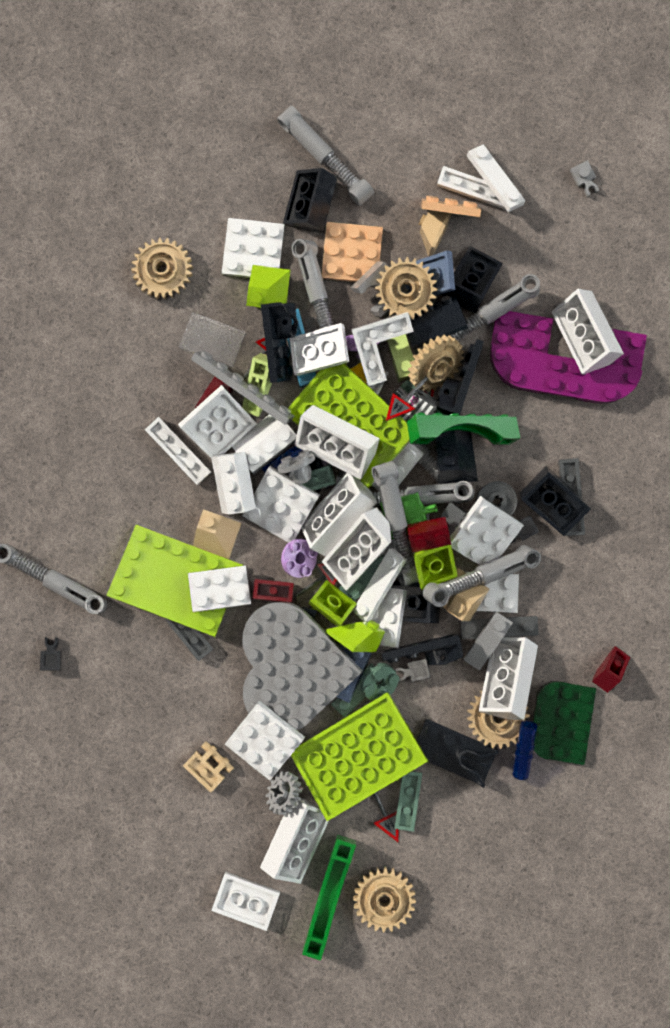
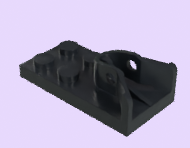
(277, 329)
(457, 389)
(434, 648)
(456, 752)

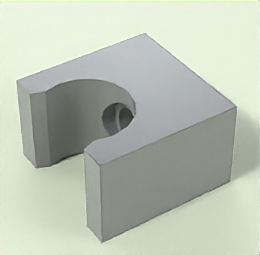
(368, 280)

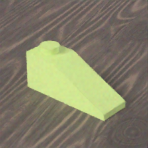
(401, 356)
(259, 377)

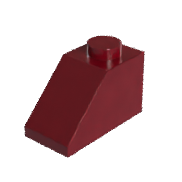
(611, 670)

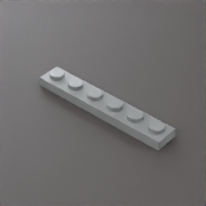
(249, 391)

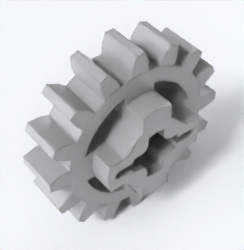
(283, 793)

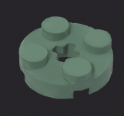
(372, 675)

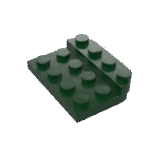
(563, 721)

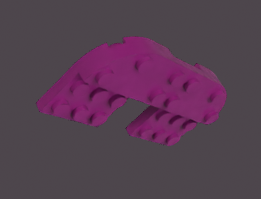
(523, 362)

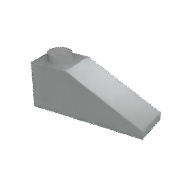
(488, 640)

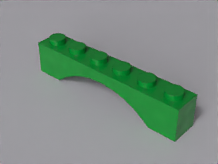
(496, 429)
(328, 897)

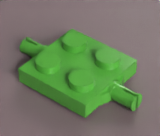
(414, 509)

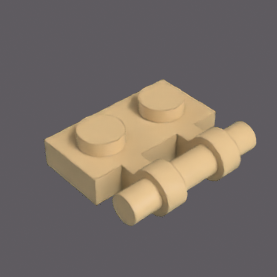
(204, 771)

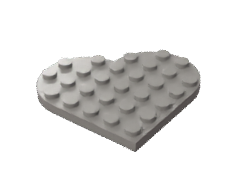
(293, 663)

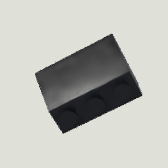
(310, 199)
(441, 319)
(455, 457)

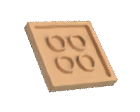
(451, 206)
(350, 250)

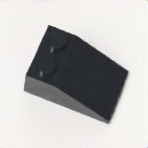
(474, 278)
(554, 501)
(416, 607)

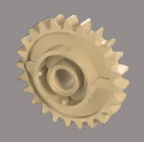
(409, 274)
(164, 282)
(436, 362)
(491, 731)
(388, 913)

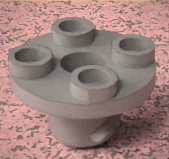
(298, 466)

